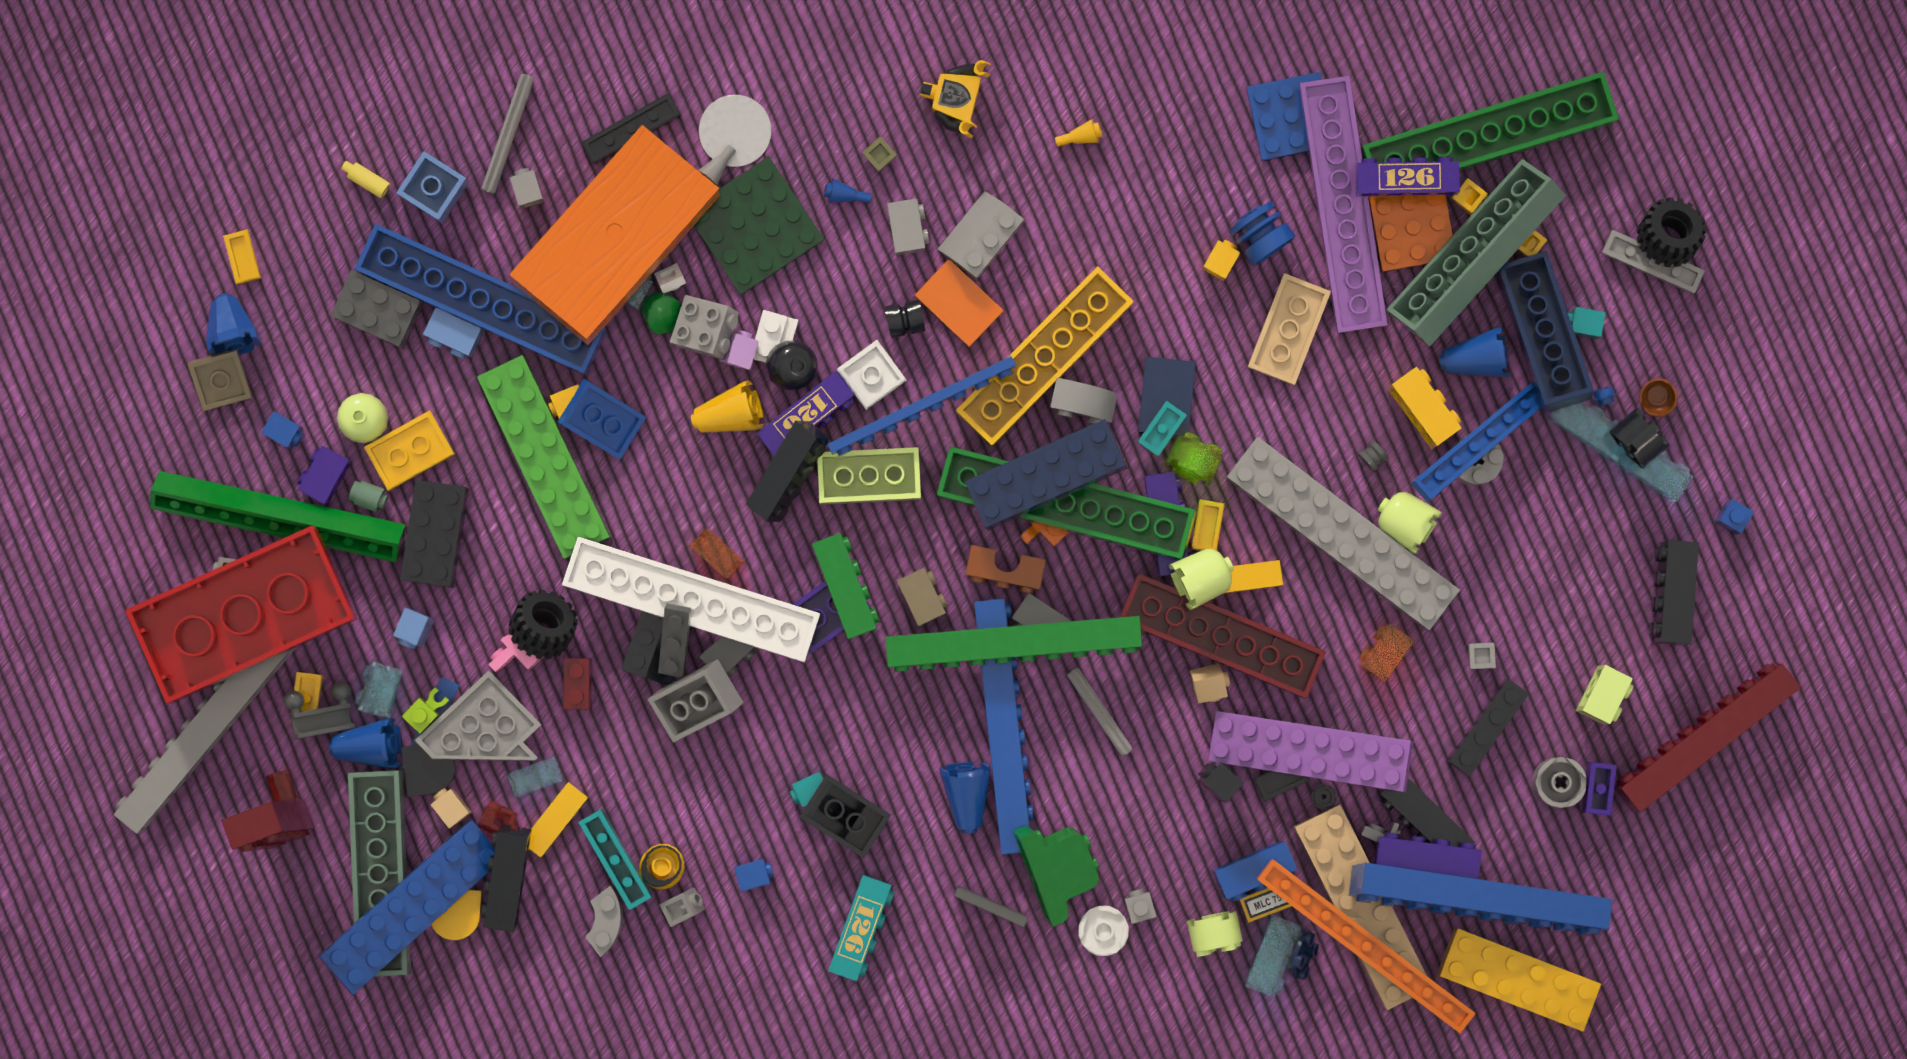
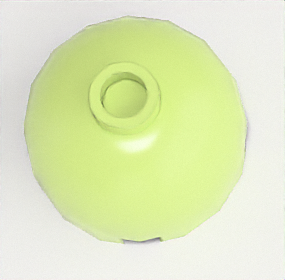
(362, 418)

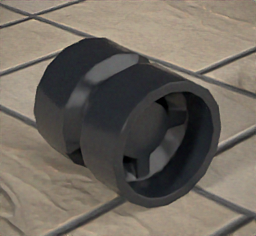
(905, 318)

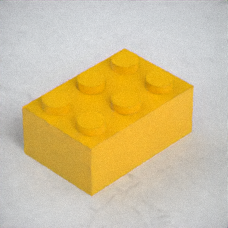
(1425, 407)

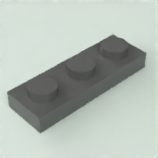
(674, 640)

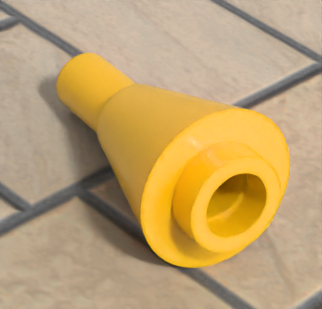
(1086, 133)

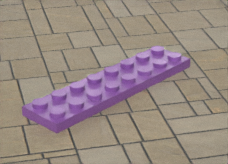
(1311, 751)

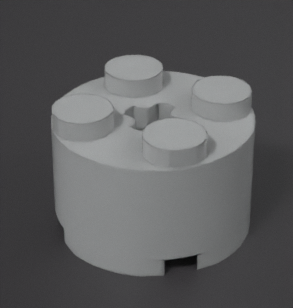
(1486, 471)
(1544, 782)

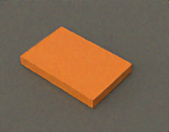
(959, 303)

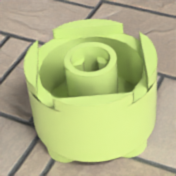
(1214, 932)

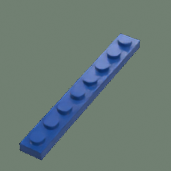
(932, 402)
(1477, 443)

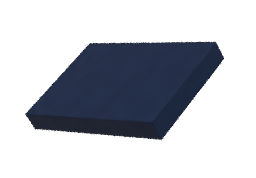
(1163, 382)

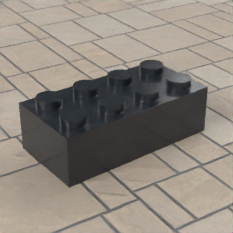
(434, 533)
(1674, 592)

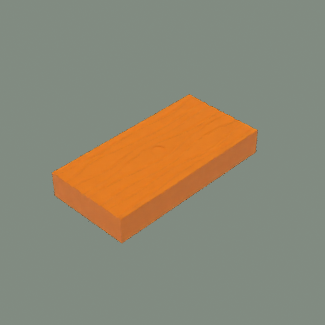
(614, 235)

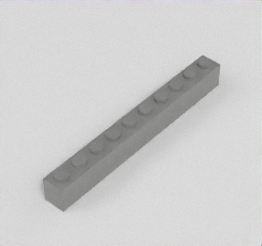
(193, 744)

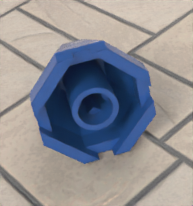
(230, 327)

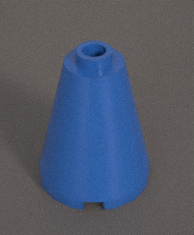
(1478, 356)
(369, 744)
(966, 793)

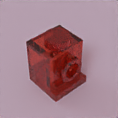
(496, 811)

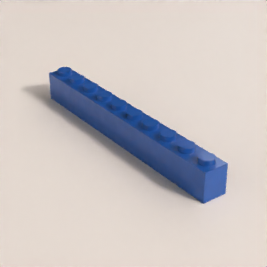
(1004, 733)

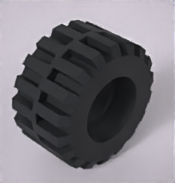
(1680, 218)
(535, 638)

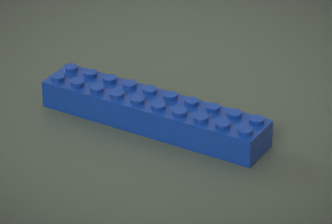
(472, 297)
(1480, 897)

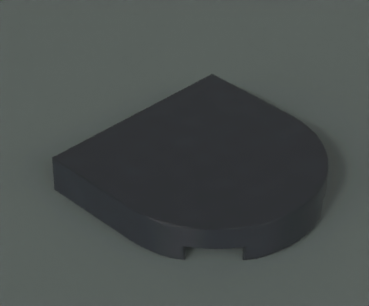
(423, 773)

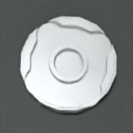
(1103, 930)

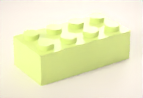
(869, 476)

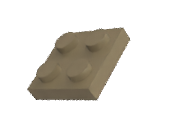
(220, 379)

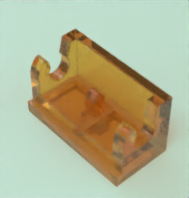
(717, 553)

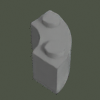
(1083, 400)
(607, 921)

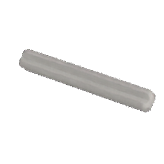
(1099, 711)

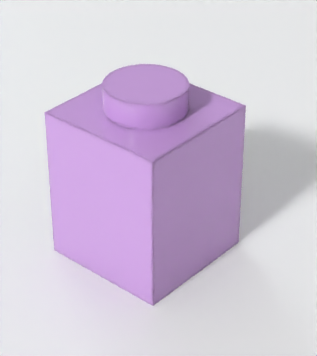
(741, 350)

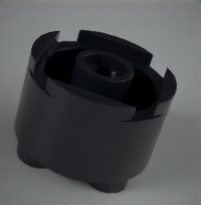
(1639, 438)

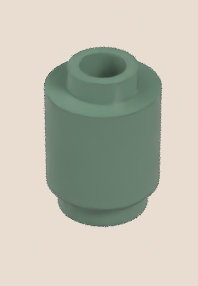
(368, 496)

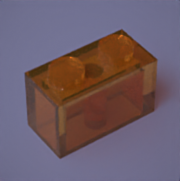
(1385, 652)

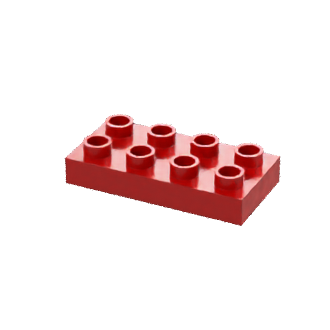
(241, 614)

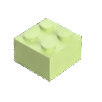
(1605, 695)

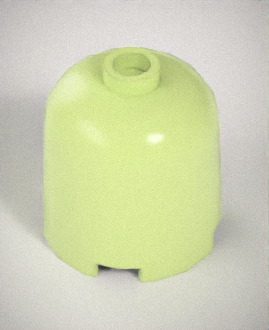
(1407, 520)
(1202, 576)

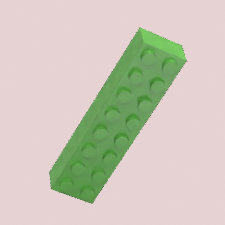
(543, 455)

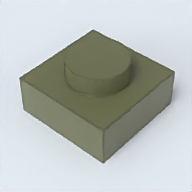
(879, 154)

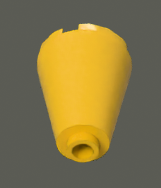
(730, 411)

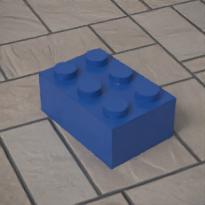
(1241, 874)

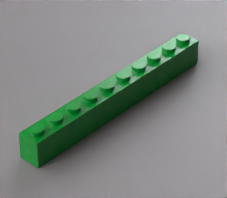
(276, 515)
(1014, 641)

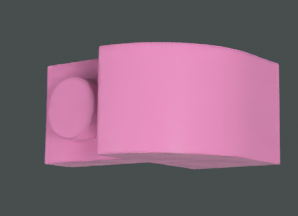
(503, 657)

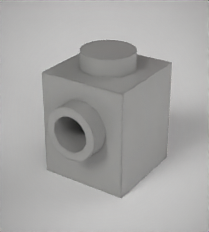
(527, 188)
(1139, 906)

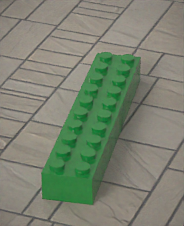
(1506, 126)
(1090, 512)

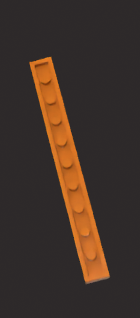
(1366, 945)

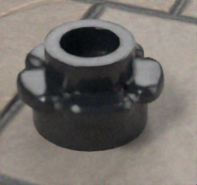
(1323, 803)

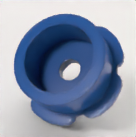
(1604, 395)

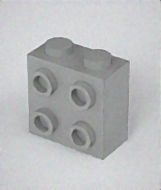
(704, 327)

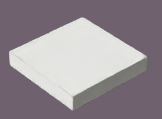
(871, 374)

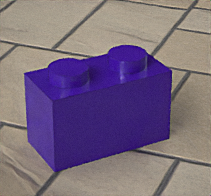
(323, 475)
(1599, 788)

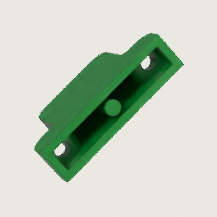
(1057, 868)

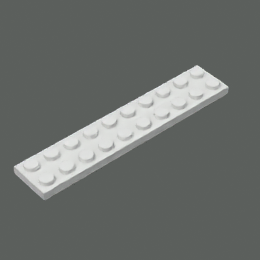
(714, 604)

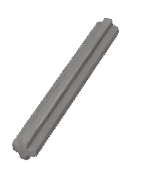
(507, 133)

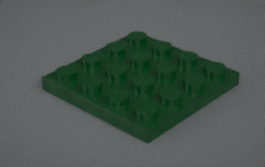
(757, 226)

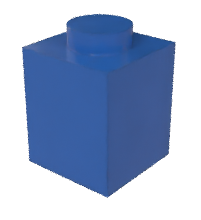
(283, 430)
(1734, 516)
(754, 874)

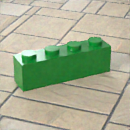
(844, 585)

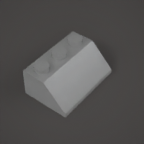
(981, 235)

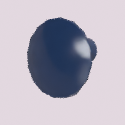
(1302, 954)

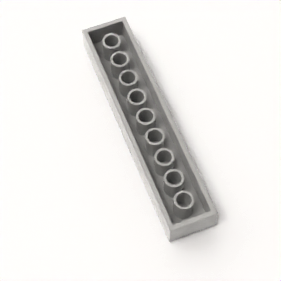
(1342, 534)

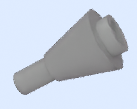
(714, 169)

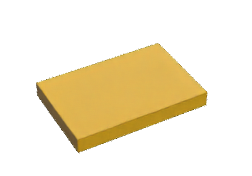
(409, 450)

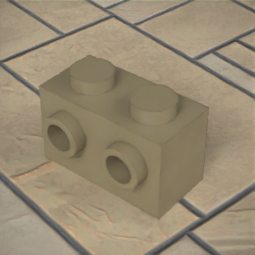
(922, 596)

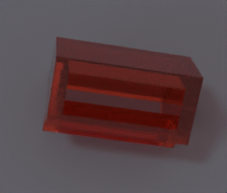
(281, 786)

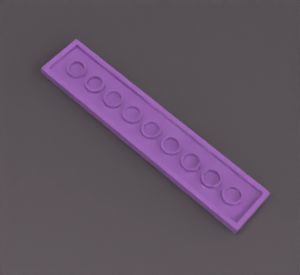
(1342, 215)

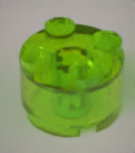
(1194, 459)

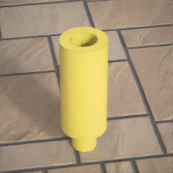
(366, 179)

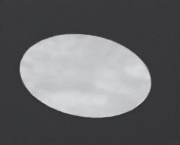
(737, 123)

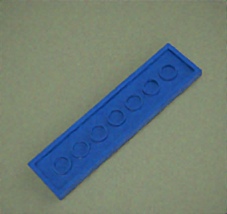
(409, 908)

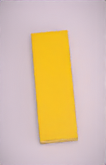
(556, 818)

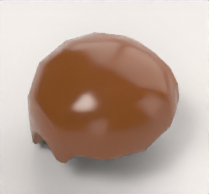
(1658, 397)

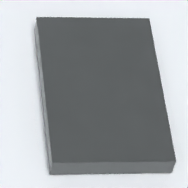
(991, 906)

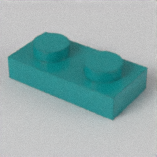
(1162, 428)

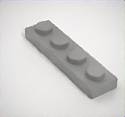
(1628, 252)

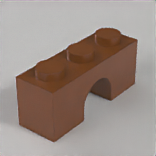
(982, 567)

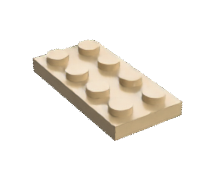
(1289, 329)

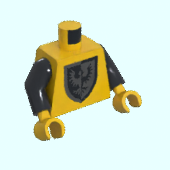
(956, 96)

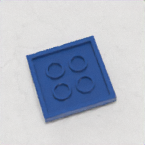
(1279, 116)

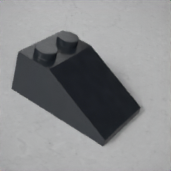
(845, 816)

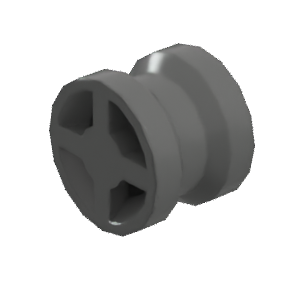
(1373, 455)

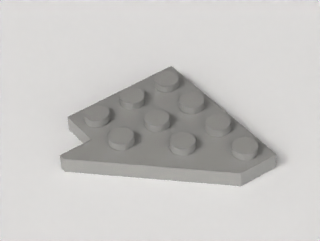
(482, 726)

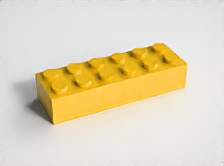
(1518, 979)

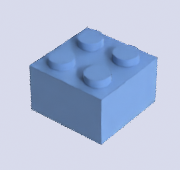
(432, 187)

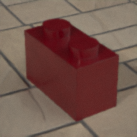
(577, 684)

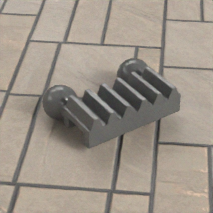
(320, 720)

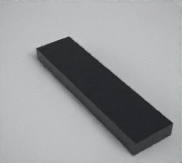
(616, 135)

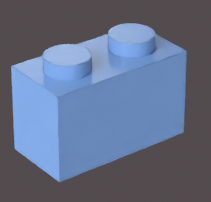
(453, 333)
(413, 628)

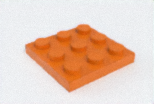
(1409, 229)

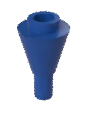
(840, 192)

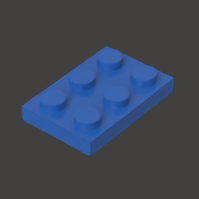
(601, 419)

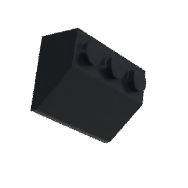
(645, 648)

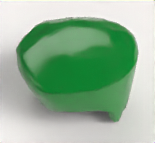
(661, 312)

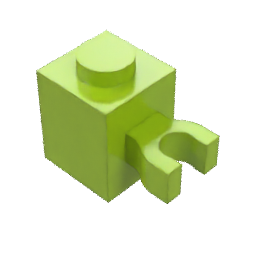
(424, 712)

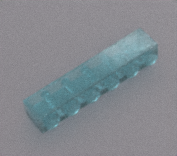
(1593, 429)

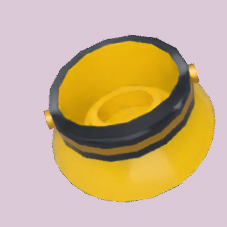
(661, 866)

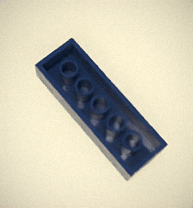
(1545, 332)
(1046, 474)

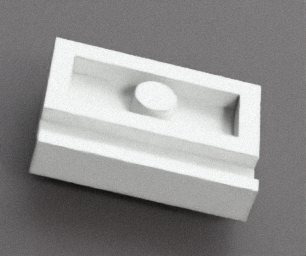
(772, 331)

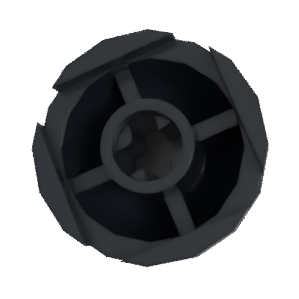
(791, 365)

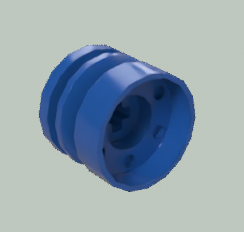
(1262, 233)

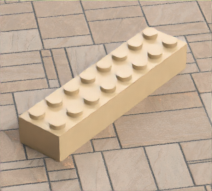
(1332, 852)

